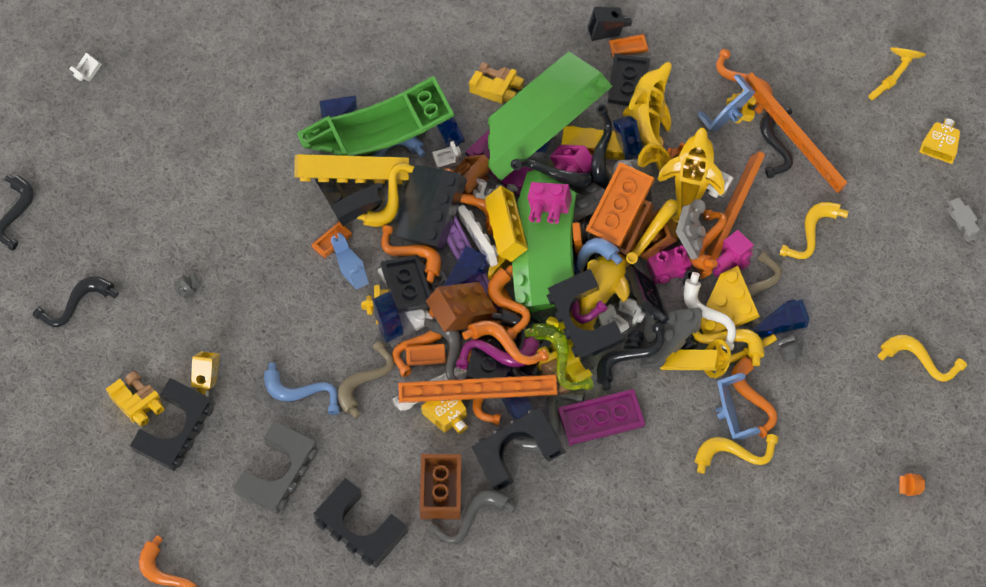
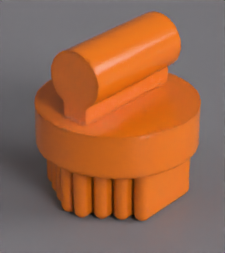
(911, 484)

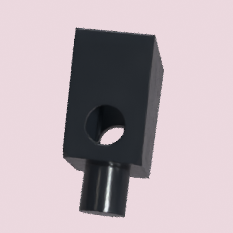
(607, 23)

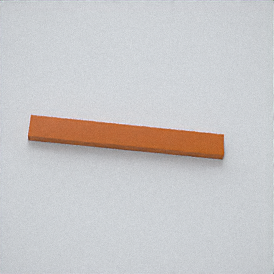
(796, 134)
(734, 207)
(477, 388)

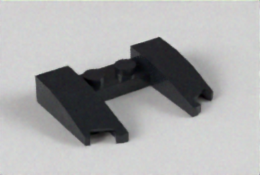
(352, 206)

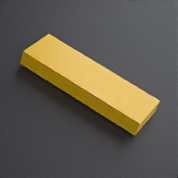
(692, 360)

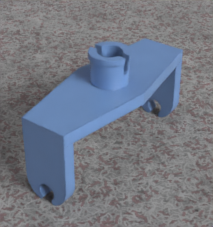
(732, 110)
(349, 263)
(728, 409)

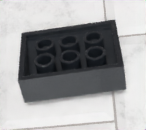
(429, 206)

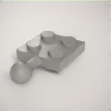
(689, 228)

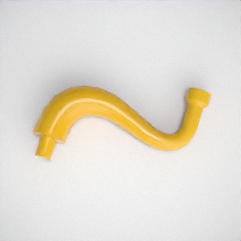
(818, 211)
(384, 217)
(909, 343)
(718, 444)

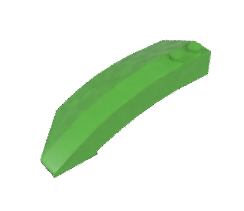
(542, 111)
(381, 123)
(548, 252)

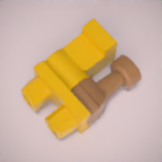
(498, 88)
(574, 370)
(135, 405)

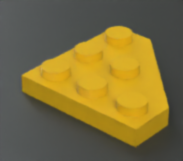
(732, 299)

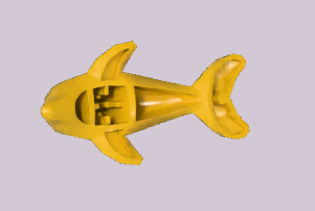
(649, 110)
(693, 171)
(610, 281)

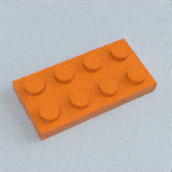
(620, 204)

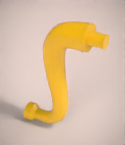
(668, 209)
(754, 342)

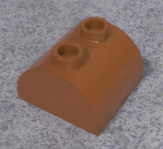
(472, 168)
(663, 239)

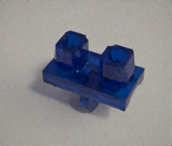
(451, 132)

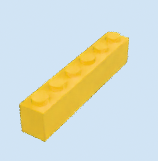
(347, 167)

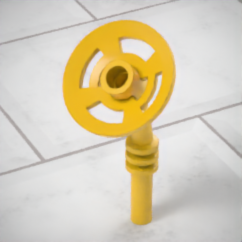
(906, 57)
(726, 358)

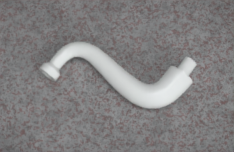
(691, 300)

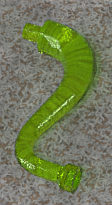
(557, 337)

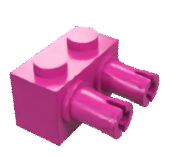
(572, 158)
(548, 198)
(735, 252)
(668, 265)

